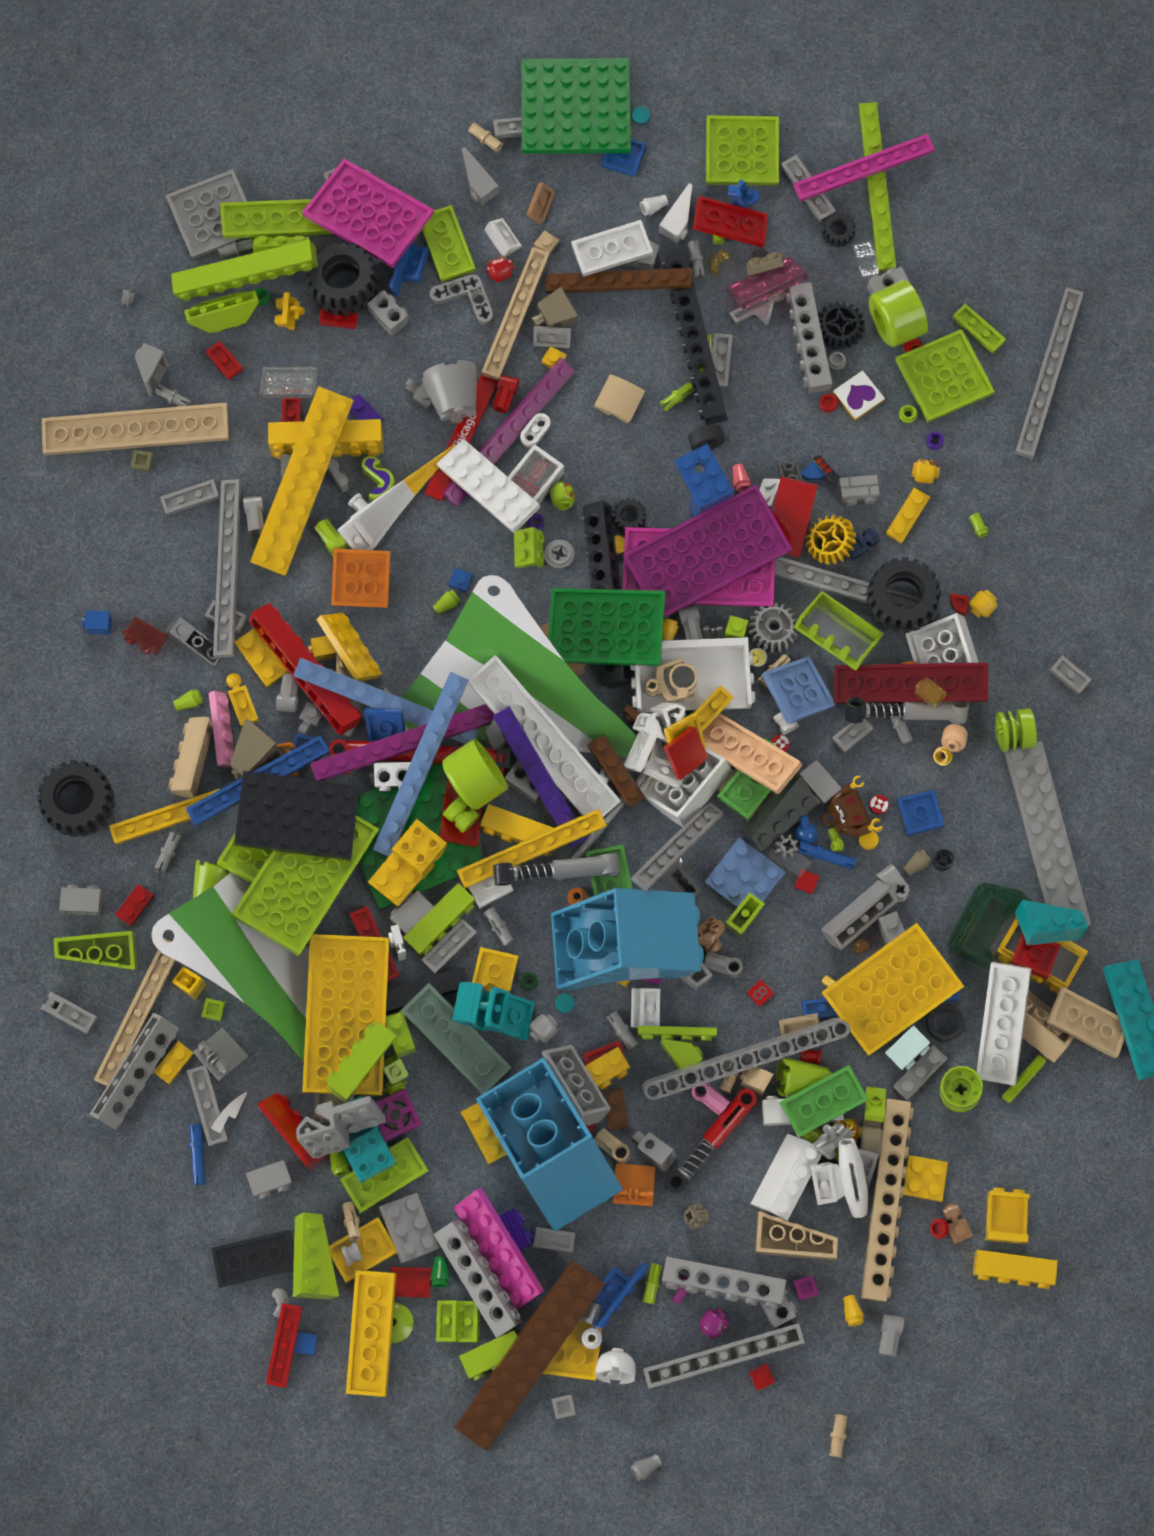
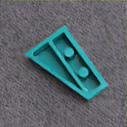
(1049, 923)

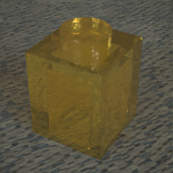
(930, 692)

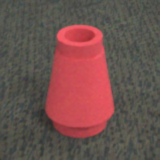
(740, 478)

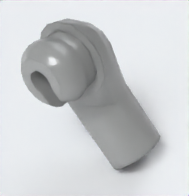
(281, 1297)

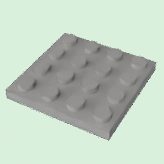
(199, 214)

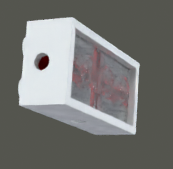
(537, 473)

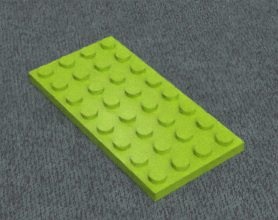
(297, 892)

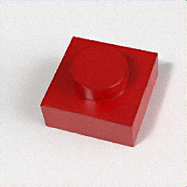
(762, 1377)

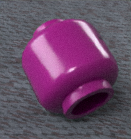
(714, 1322)

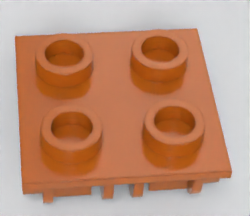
(636, 1183)

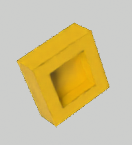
(552, 357)

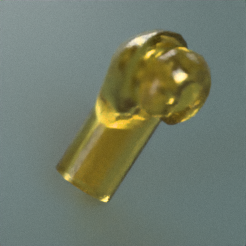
(720, 256)

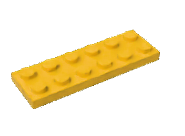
(371, 1333)

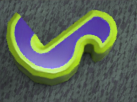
(381, 476)

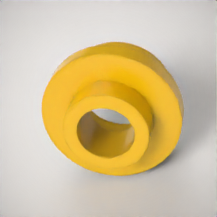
(938, 756)

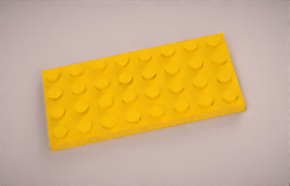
(342, 1000)

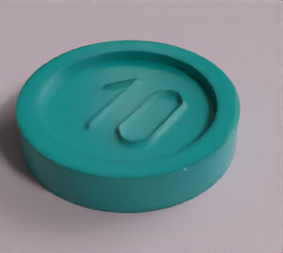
(640, 115)
(564, 1003)

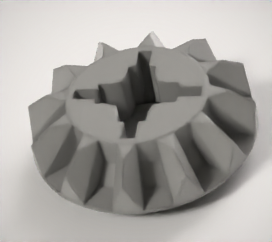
(554, 547)

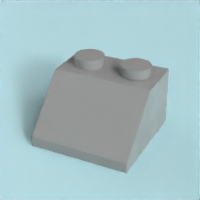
(152, 366)

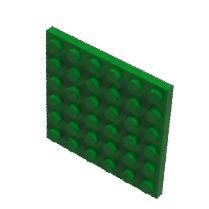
(576, 106)
(428, 809)

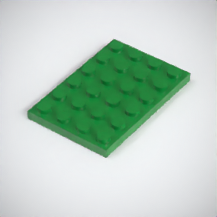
(607, 626)

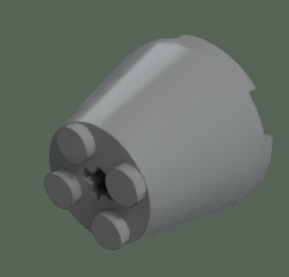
(452, 389)

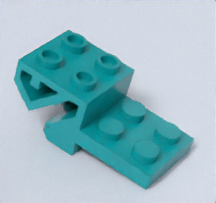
(493, 1010)
(368, 1153)

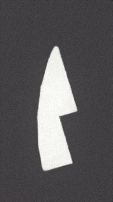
(231, 1110)

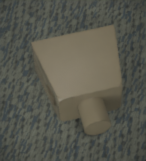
(555, 311)

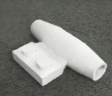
(841, 1180)

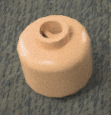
(954, 737)

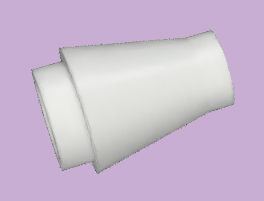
(653, 204)

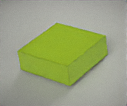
(213, 1009)

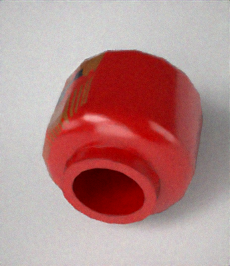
(499, 269)

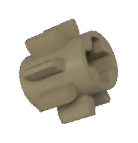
(696, 1216)

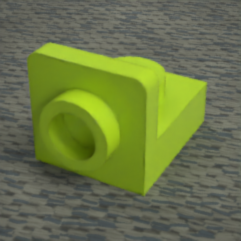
(394, 1069)

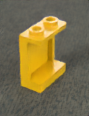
(1007, 1216)

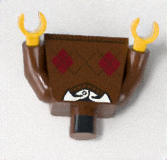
(849, 813)

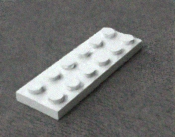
(488, 485)
(1003, 1023)

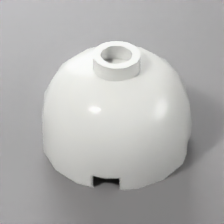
(616, 1366)

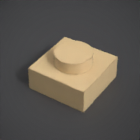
(546, 242)

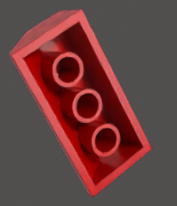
(286, 1122)

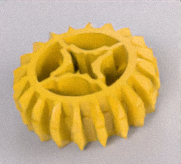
(827, 553)

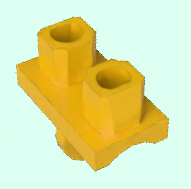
(290, 313)

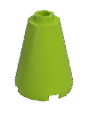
(207, 876)
(797, 1075)

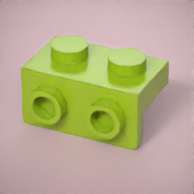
(528, 548)

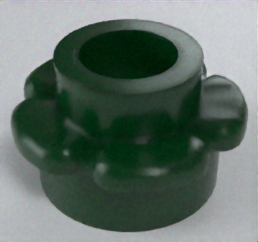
(529, 986)

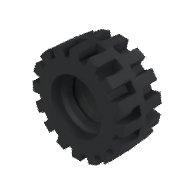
(842, 220)
(629, 505)

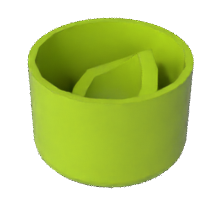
(898, 313)
(474, 774)

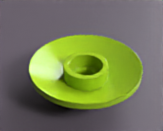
(404, 1323)

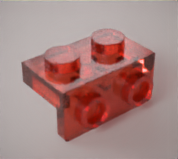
(145, 636)

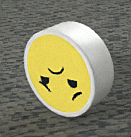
(759, 657)

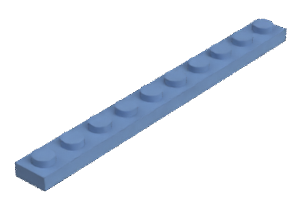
(368, 695)
(421, 763)

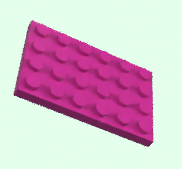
(368, 212)

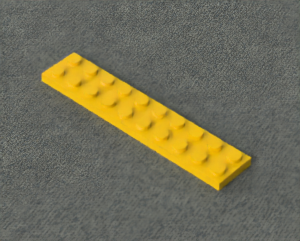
(302, 481)

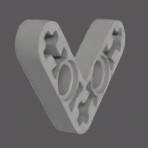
(472, 292)

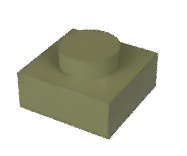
(141, 460)

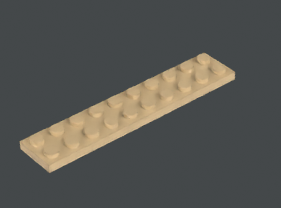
(135, 429)

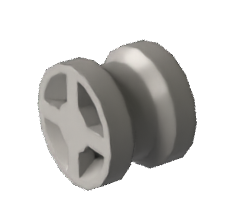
(352, 1253)

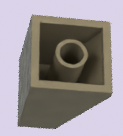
(252, 750)

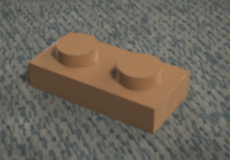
(540, 203)

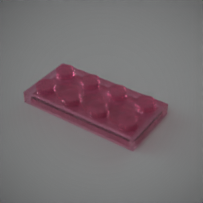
(767, 283)

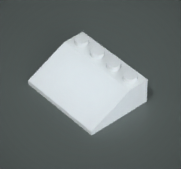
(943, 642)
(695, 789)

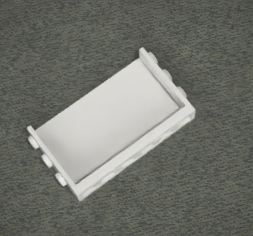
(716, 663)

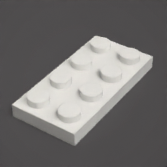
(612, 248)

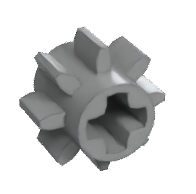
(790, 843)

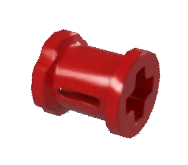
(811, 1056)

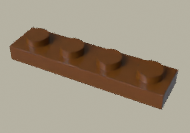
(616, 771)

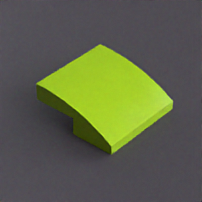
(457, 1321)

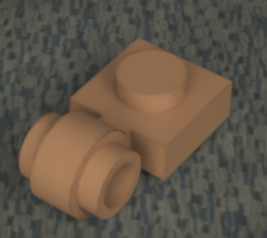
(958, 1228)

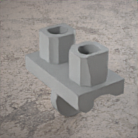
(831, 1139)

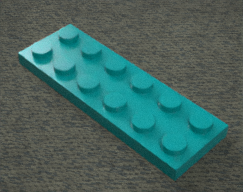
(1134, 1013)

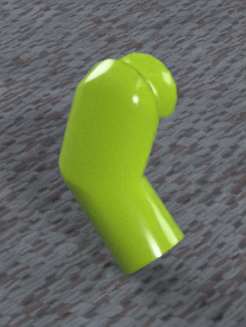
(836, 842)

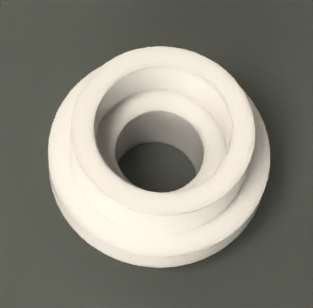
(596, 1343)

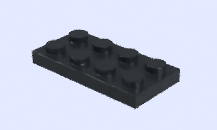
(254, 1258)

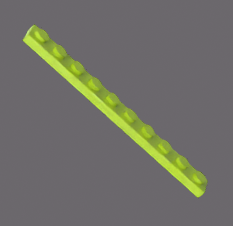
(877, 189)

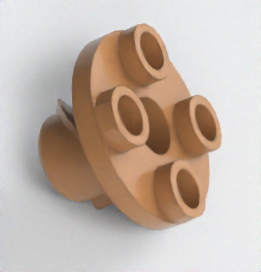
(709, 934)

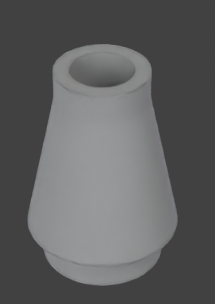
(643, 1468)

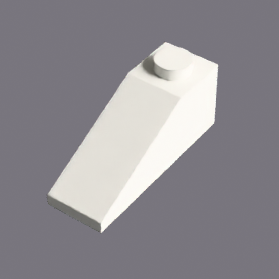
(676, 221)

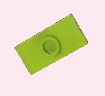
(875, 1105)

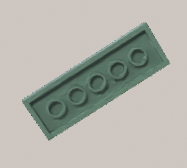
(456, 1041)

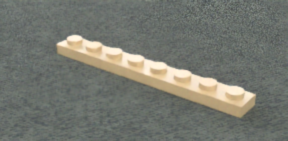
(515, 314)
(136, 1016)

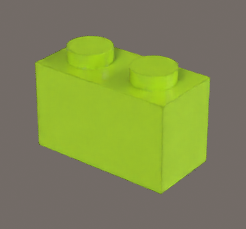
(403, 1042)

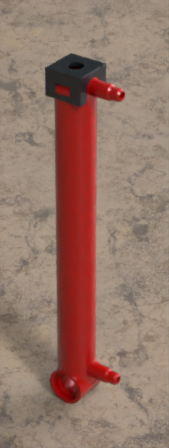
(500, 756)

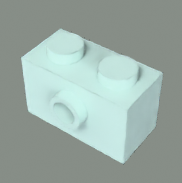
(908, 1048)

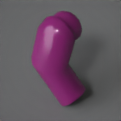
(681, 1293)

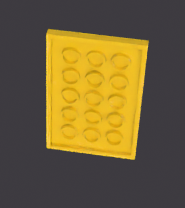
(892, 989)

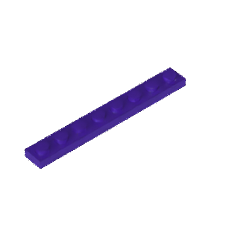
(535, 768)

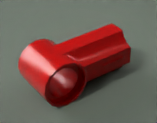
(506, 389)

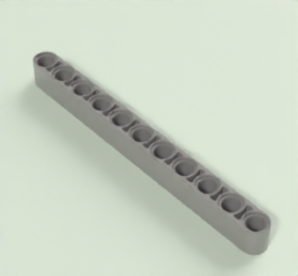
(736, 1058)

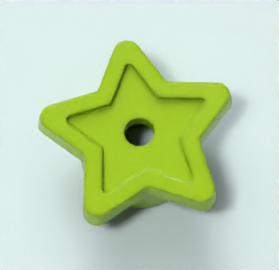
(394, 1088)

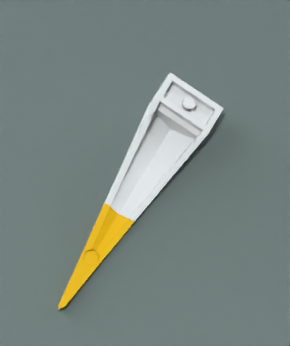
(374, 520)

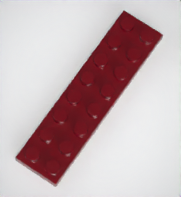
(898, 681)

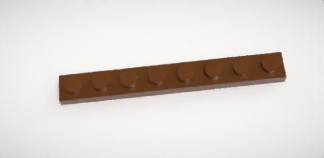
(620, 280)

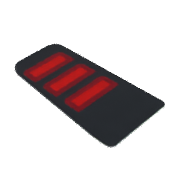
(827, 470)

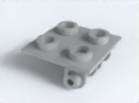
(220, 1054)

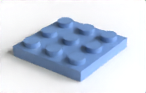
(798, 690)
(744, 872)

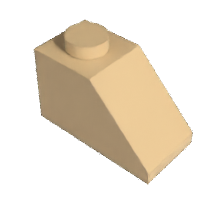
(756, 1080)

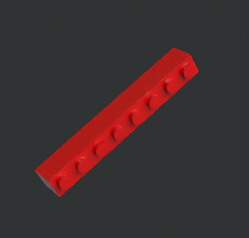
(289, 650)

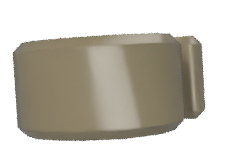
(871, 1136)

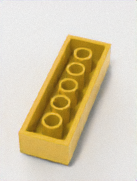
(356, 438)

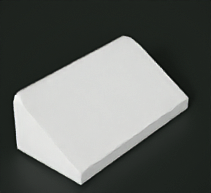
(502, 237)

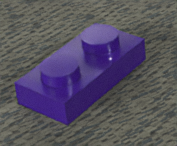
(363, 410)

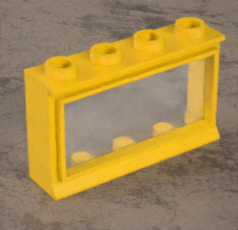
(1065, 965)

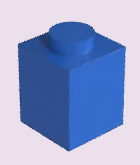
(97, 622)

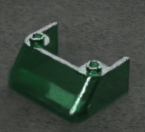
(982, 920)

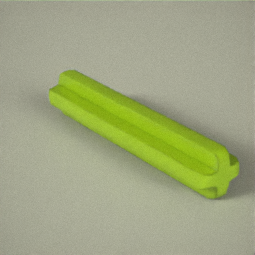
(1024, 1078)

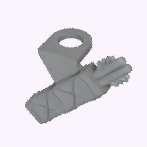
(762, 310)

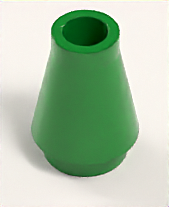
(440, 1273)

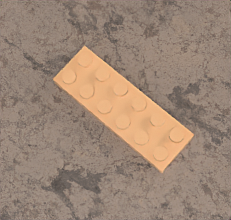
(750, 753)

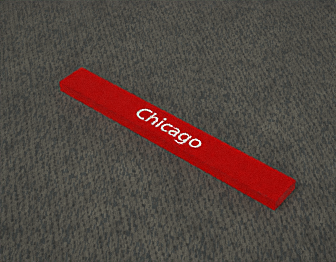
(464, 430)

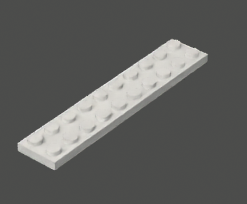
(563, 761)

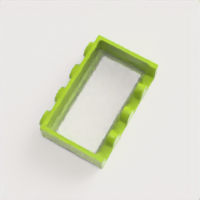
(838, 630)

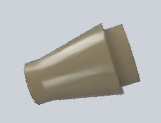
(918, 862)

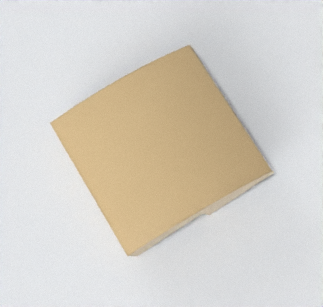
(619, 398)

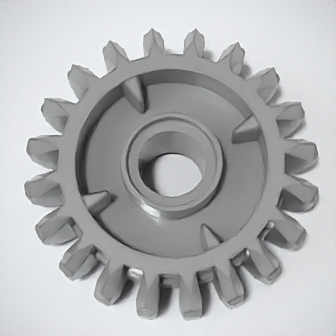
(767, 637)

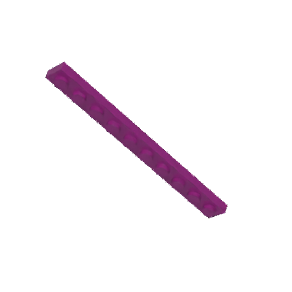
(517, 421)
(396, 744)

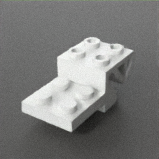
(650, 728)

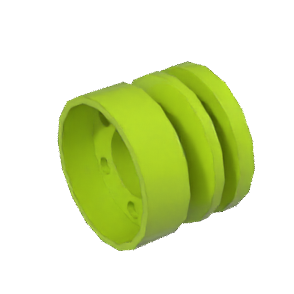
(1020, 729)
(966, 1079)

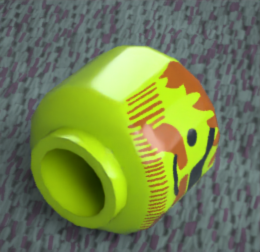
(562, 495)

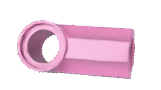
(711, 1098)

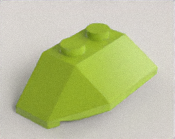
(223, 311)

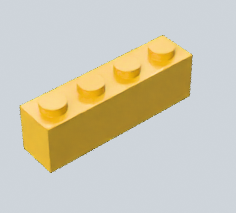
(511, 826)
(1014, 1268)

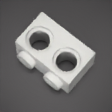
(394, 770)

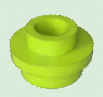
(908, 408)

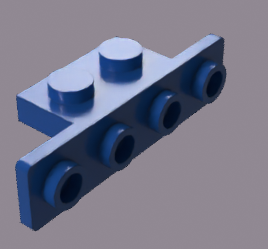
(409, 267)
(614, 1290)

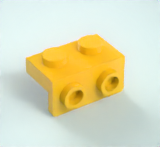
(608, 1068)

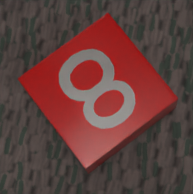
(760, 993)

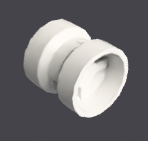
(784, 727)

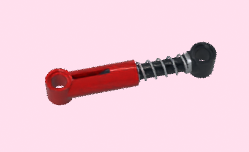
(712, 1139)

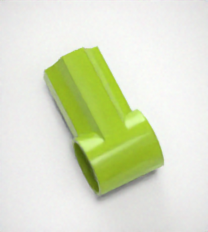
(330, 536)

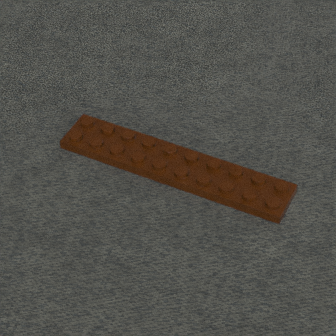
(529, 1355)

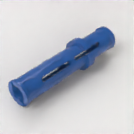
(818, 852)
(197, 1154)

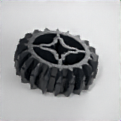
(854, 321)

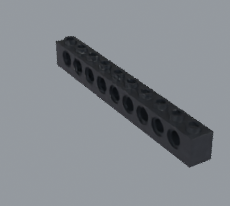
(711, 413)
(591, 514)

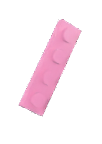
(221, 728)

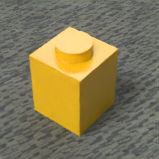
(322, 648)

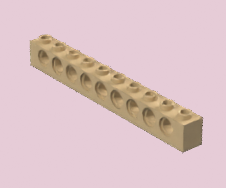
(869, 1289)

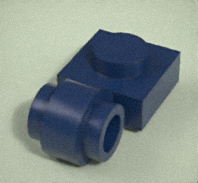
(870, 537)

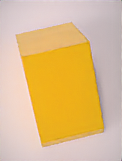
(189, 982)

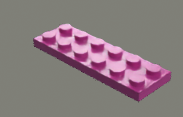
(499, 1248)

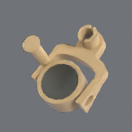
(681, 680)

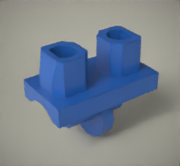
(742, 195)

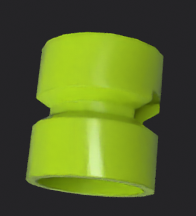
(461, 815)

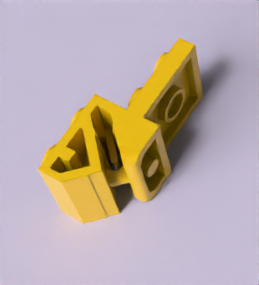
(408, 863)

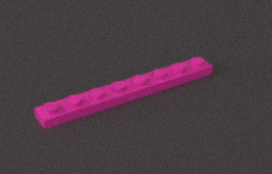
(863, 167)

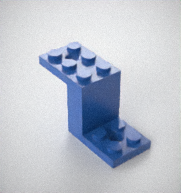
(707, 487)

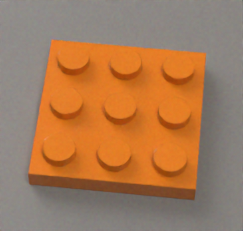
(360, 578)

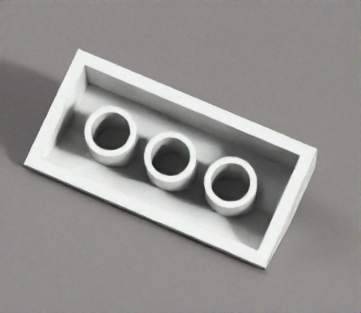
(786, 1177)

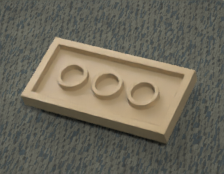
(1087, 1022)

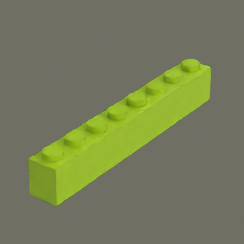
(244, 270)

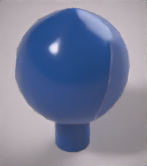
(806, 831)

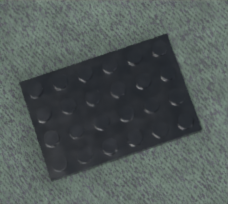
(296, 815)

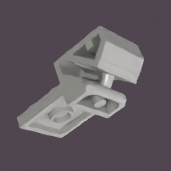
(336, 1124)

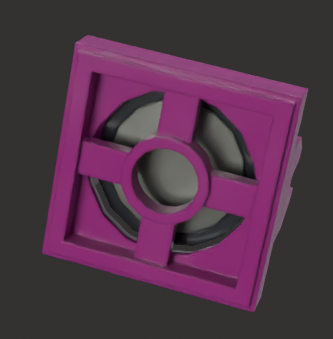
(398, 1115)

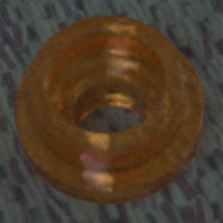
(860, 945)

